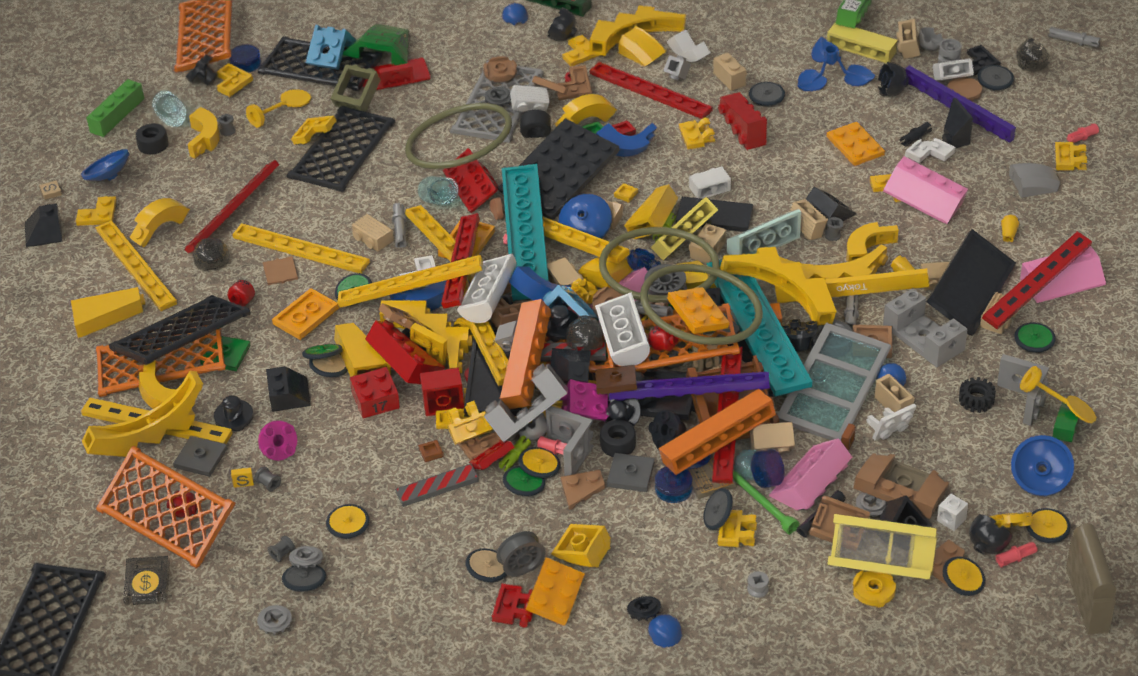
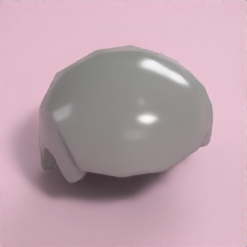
(928, 39)
(535, 429)

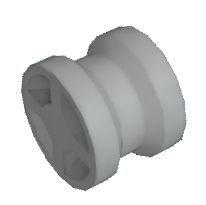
(758, 584)

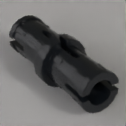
(916, 134)

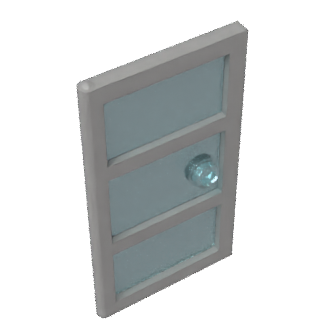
(842, 374)

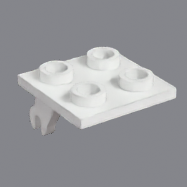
(891, 422)

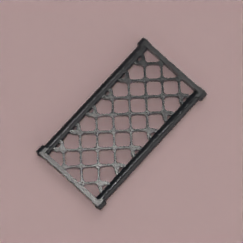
(317, 78)
(382, 128)
(232, 310)
(68, 635)

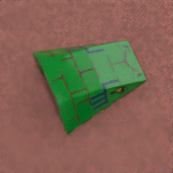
(384, 39)

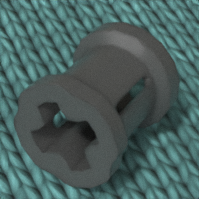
(226, 122)
(833, 232)
(268, 479)
(281, 548)

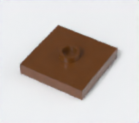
(616, 379)

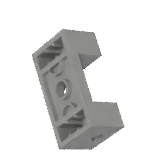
(909, 321)
(504, 421)

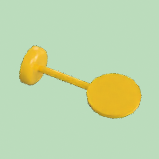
(290, 98)
(1076, 405)

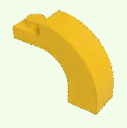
(587, 106)
(206, 123)
(156, 214)
(868, 236)
(150, 389)

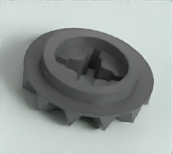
(502, 93)

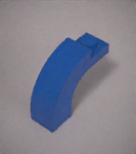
(628, 144)
(531, 284)
(432, 295)

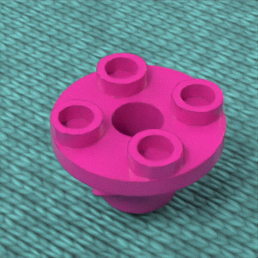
(277, 440)

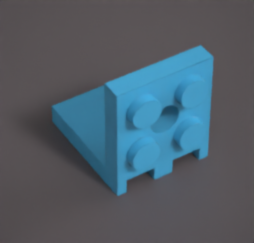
(328, 37)
(566, 294)

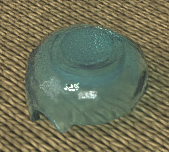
(742, 463)

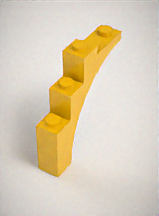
(609, 33)
(767, 266)
(862, 266)
(457, 337)
(148, 428)

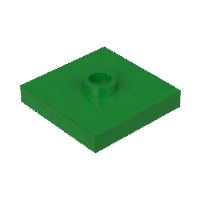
(233, 350)

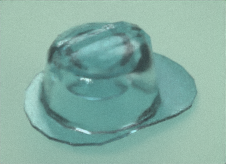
(167, 103)
(438, 190)

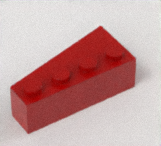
(744, 120)
(401, 352)

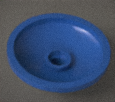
(106, 167)
(597, 215)
(1045, 452)

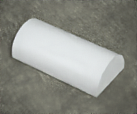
(487, 289)
(623, 330)

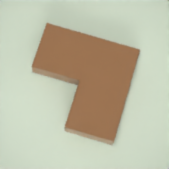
(579, 83)
(549, 85)
(477, 445)

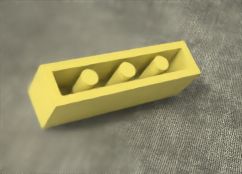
(862, 42)
(690, 223)

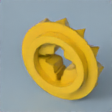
(581, 287)

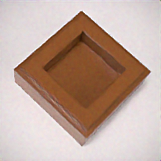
(848, 436)
(430, 451)

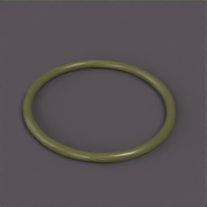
(470, 158)
(651, 231)
(691, 337)

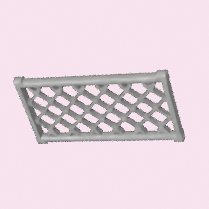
(461, 124)

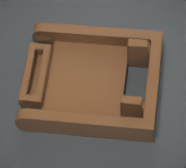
(823, 522)

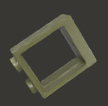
(363, 103)

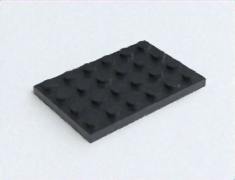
(567, 164)

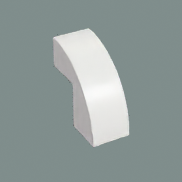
(685, 47)

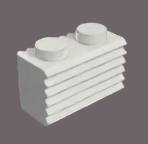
(952, 69)
(529, 98)
(710, 182)

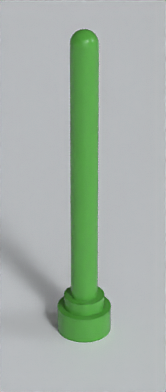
(788, 523)

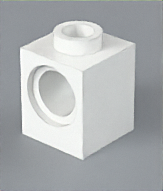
(952, 512)

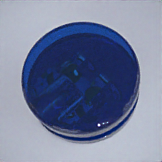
(245, 57)
(767, 468)
(673, 487)

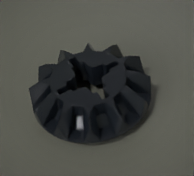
(650, 608)

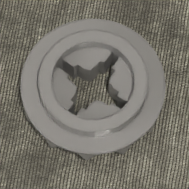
(863, 501)
(306, 557)
(278, 612)

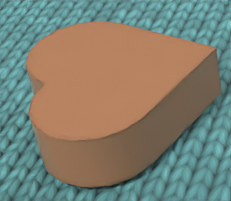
(496, 208)

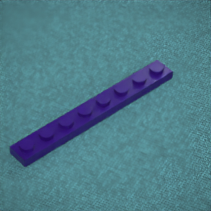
(945, 95)
(696, 385)

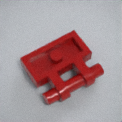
(507, 605)

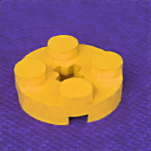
(1017, 519)
(874, 597)

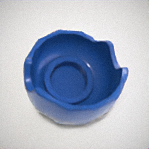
(515, 13)
(895, 370)
(665, 630)

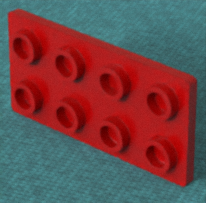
(403, 74)
(474, 182)

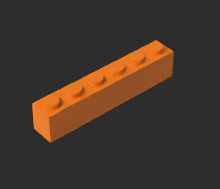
(525, 354)
(717, 431)

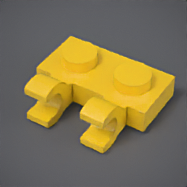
(691, 133)
(1065, 156)
(469, 427)
(731, 534)

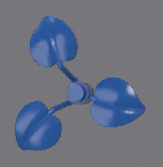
(829, 54)

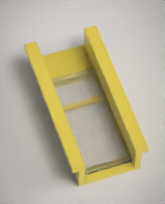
(883, 546)

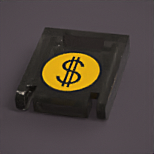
(146, 583)

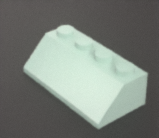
(769, 234)

